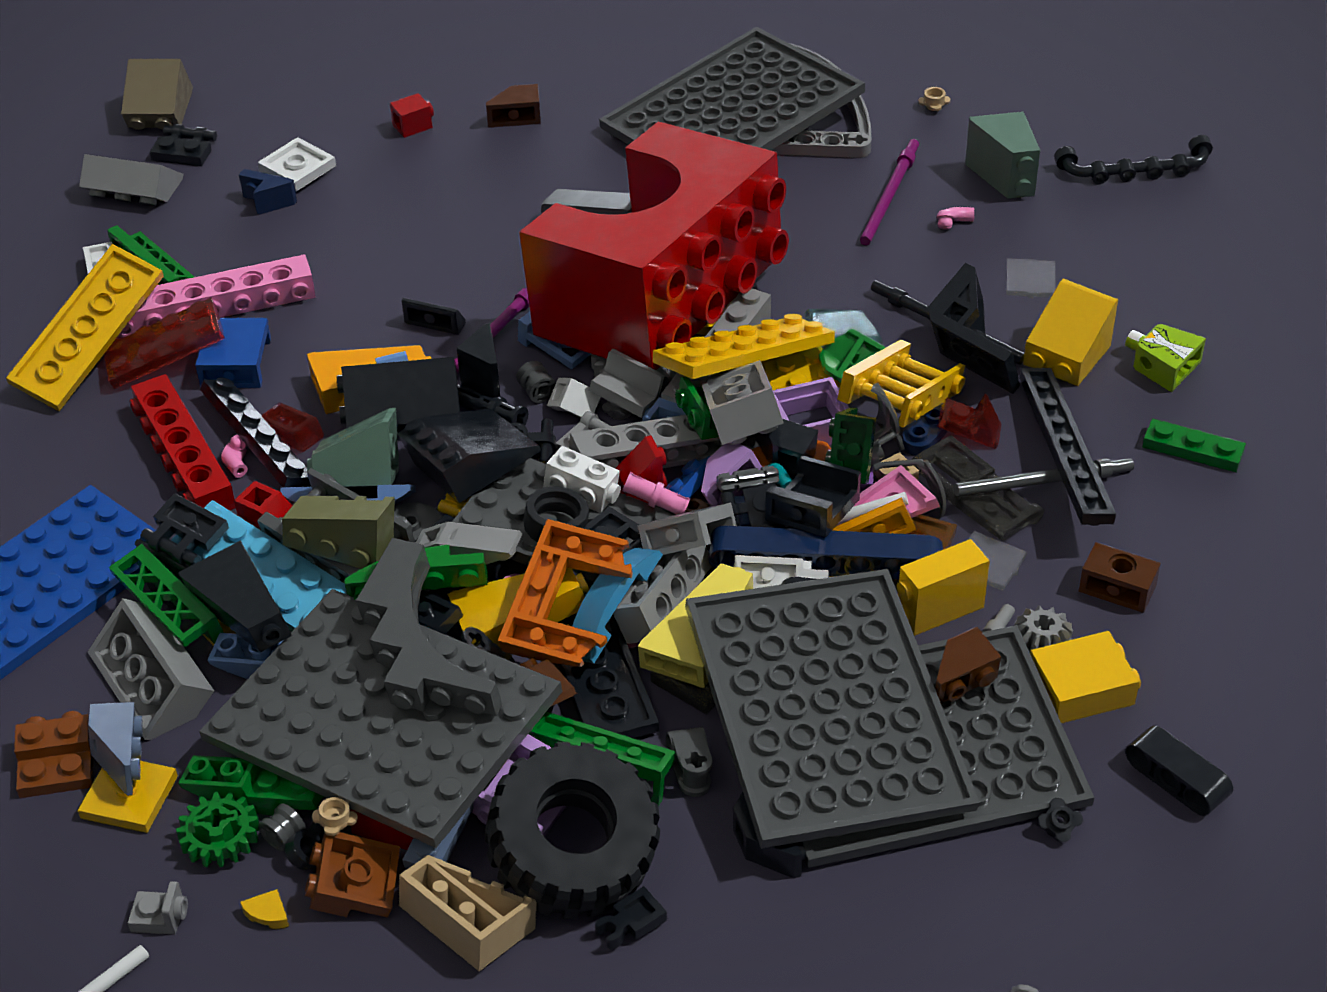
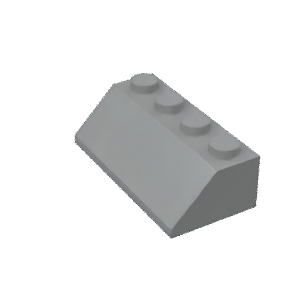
(150, 669)

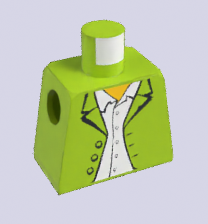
(1166, 354)

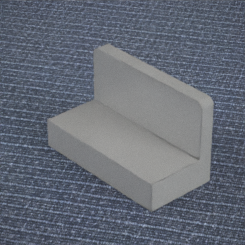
(628, 383)

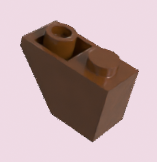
(966, 664)

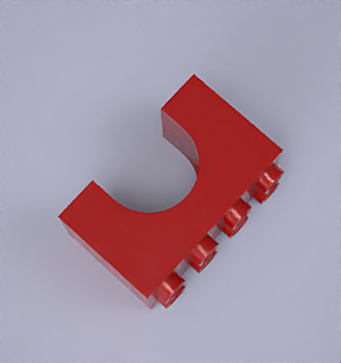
(656, 276)

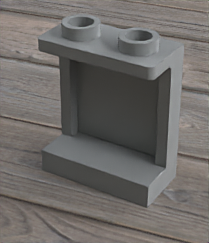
(685, 529)

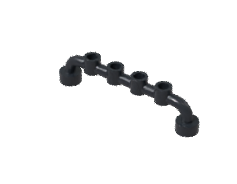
(1199, 146)

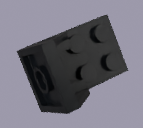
(961, 332)

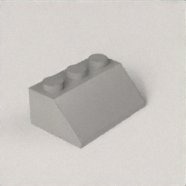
(128, 179)

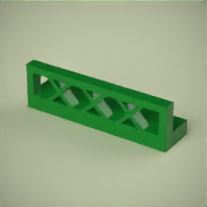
(149, 252)
(169, 589)
(650, 760)

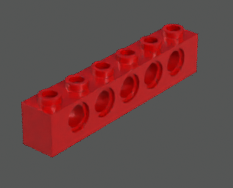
(181, 443)

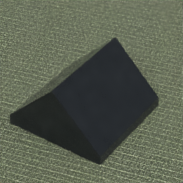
(478, 363)

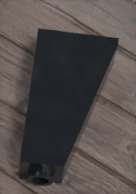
(237, 596)

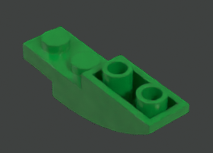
(444, 571)
(259, 787)

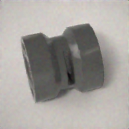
(536, 381)

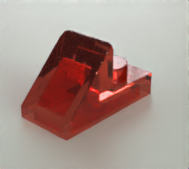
(975, 424)

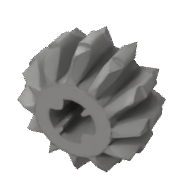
(1043, 627)

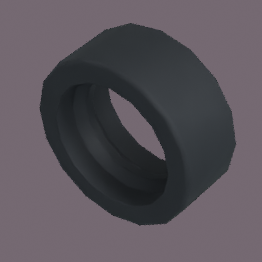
(554, 499)

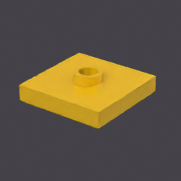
(111, 806)

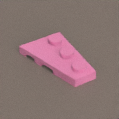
(900, 481)

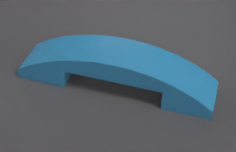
(608, 592)

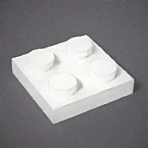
(298, 162)

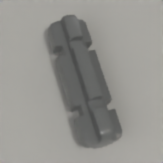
(746, 478)

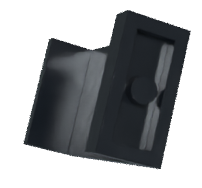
(411, 387)

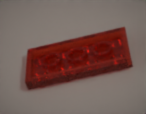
(163, 342)

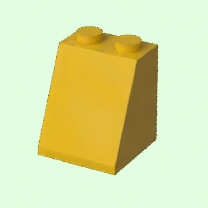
(1072, 332)

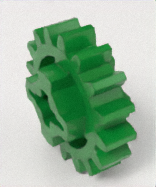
(218, 829)

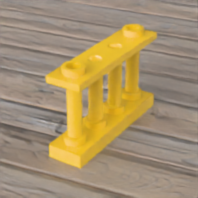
(896, 363)

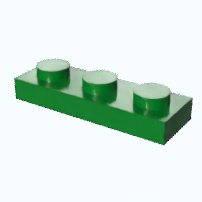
(1194, 445)

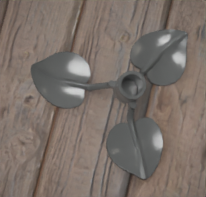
(889, 424)

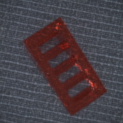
(295, 428)

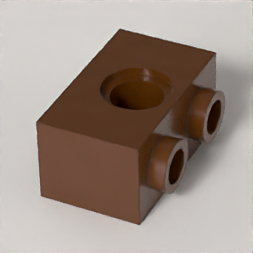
(1119, 577)

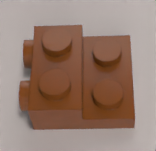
(53, 755)
(352, 875)

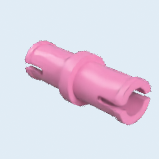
(656, 494)

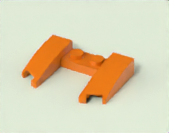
(558, 548)

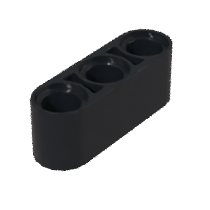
(1179, 770)

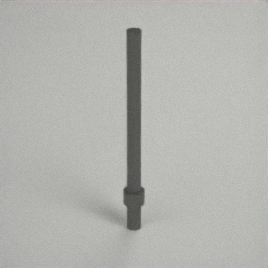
(1104, 467)

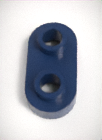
(923, 433)

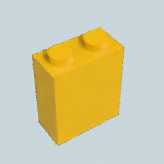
(943, 586)
(1086, 676)

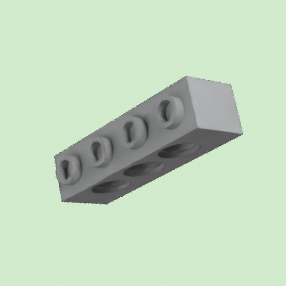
(668, 584)

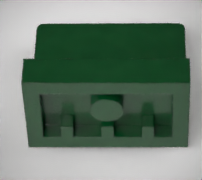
(852, 441)

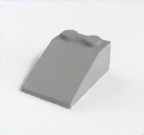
(742, 403)

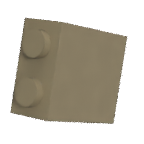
(155, 93)

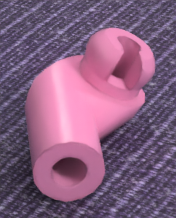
(961, 214)
(233, 455)

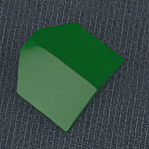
(846, 352)

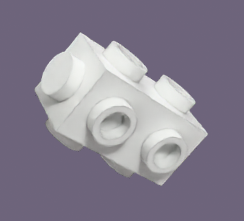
(584, 475)

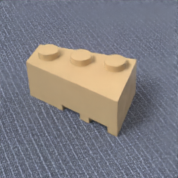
(464, 912)

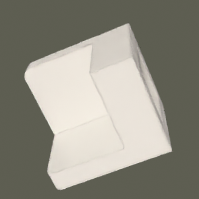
(573, 397)

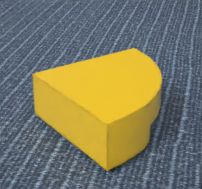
(266, 910)

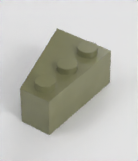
(340, 530)

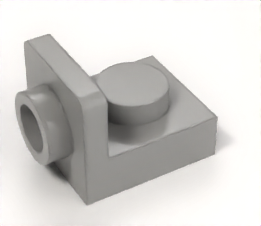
(158, 911)

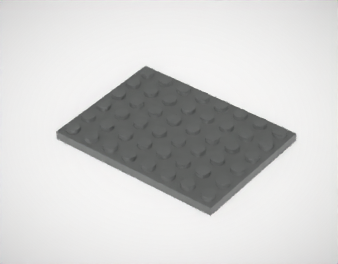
(743, 92)
(828, 708)
(328, 724)
(1009, 748)

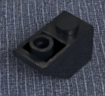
(788, 444)

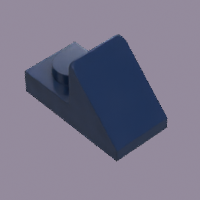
(267, 190)

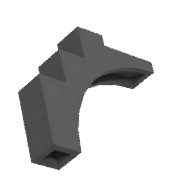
(417, 669)

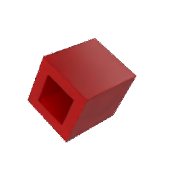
(411, 115)

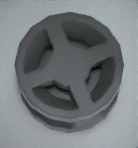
(281, 826)

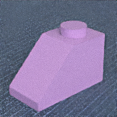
(726, 459)

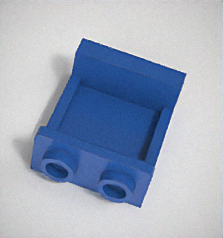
(238, 354)

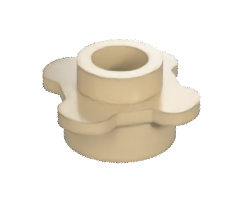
(934, 98)
(334, 815)

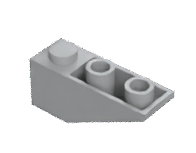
(494, 542)

